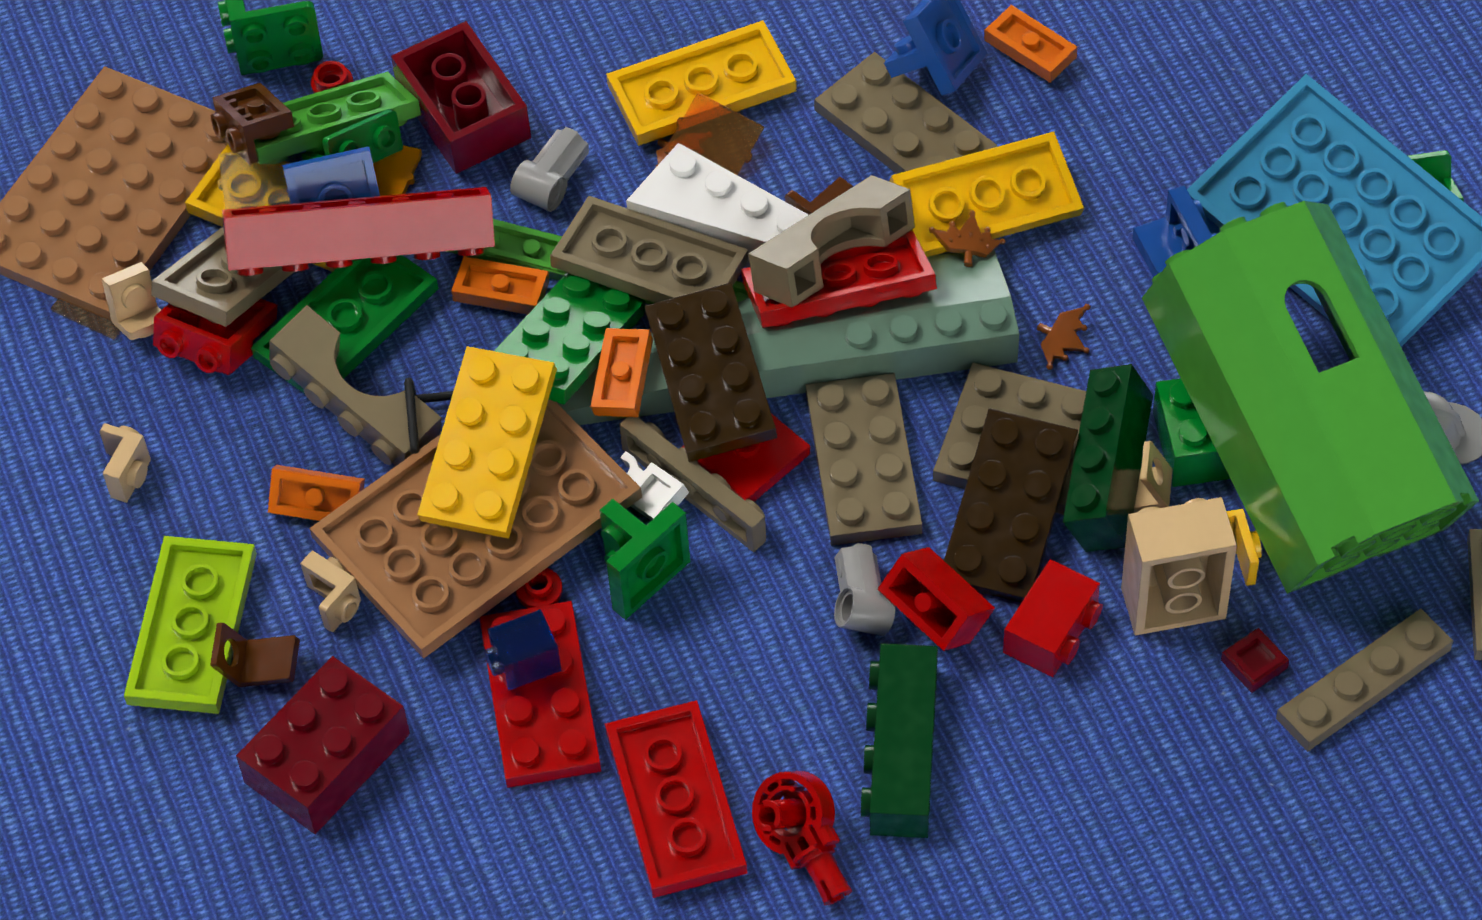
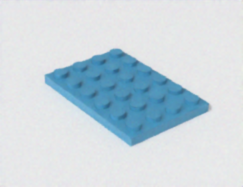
(1400, 222)

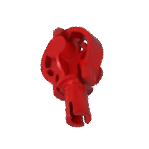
(810, 828)

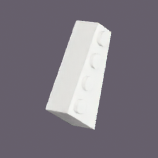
(712, 201)

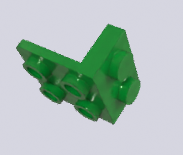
(271, 35)

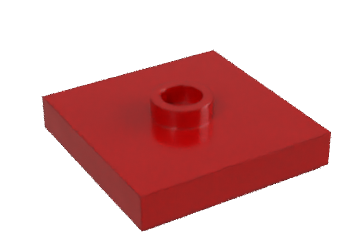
(759, 466)

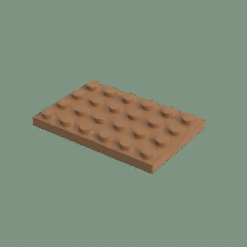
(105, 189)
(444, 578)

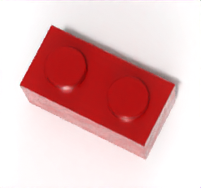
(936, 598)
(1052, 618)

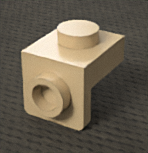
(128, 461)
(335, 585)

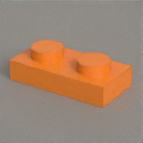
(1030, 43)
(499, 285)
(621, 372)
(309, 492)

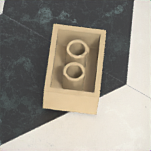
(1178, 565)

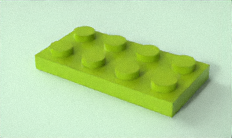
(190, 593)

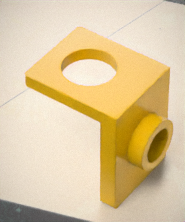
(1248, 546)

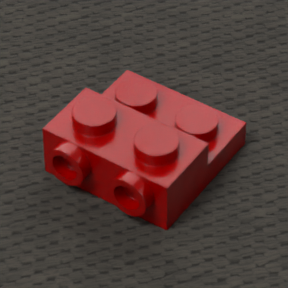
(211, 344)

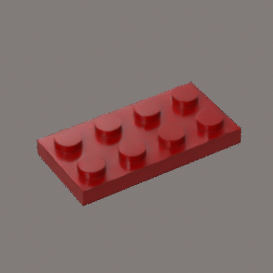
(852, 280)
(548, 722)
(675, 799)

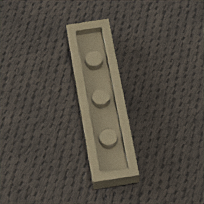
(706, 491)
(1364, 680)

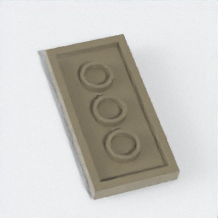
(897, 118)
(644, 253)
(863, 459)

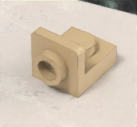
(131, 301)

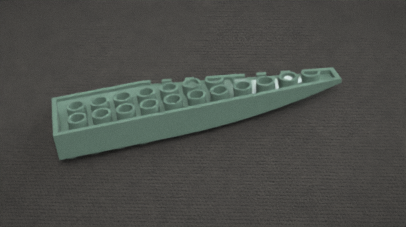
(934, 333)

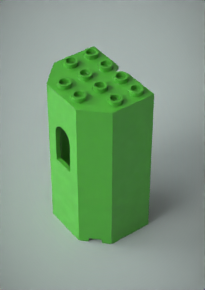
(1323, 459)

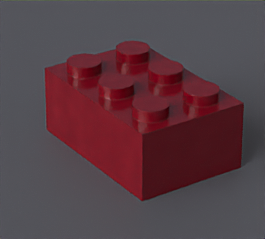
(462, 97)
(323, 744)

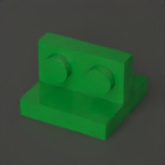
(642, 555)

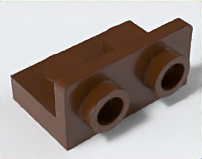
(248, 116)

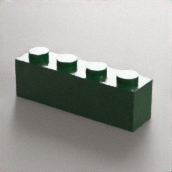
(1108, 457)
(902, 740)

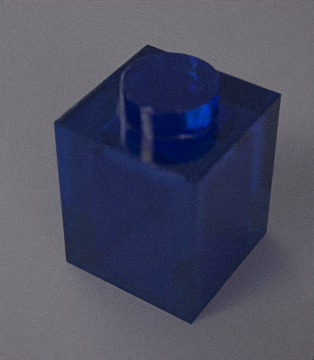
(523, 650)

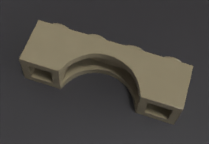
(864, 215)
(308, 354)

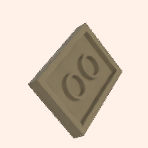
(207, 287)

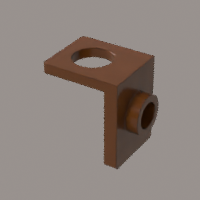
(255, 660)

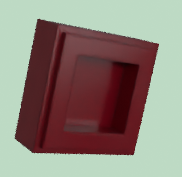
(1255, 660)

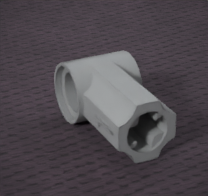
(546, 177)
(860, 602)

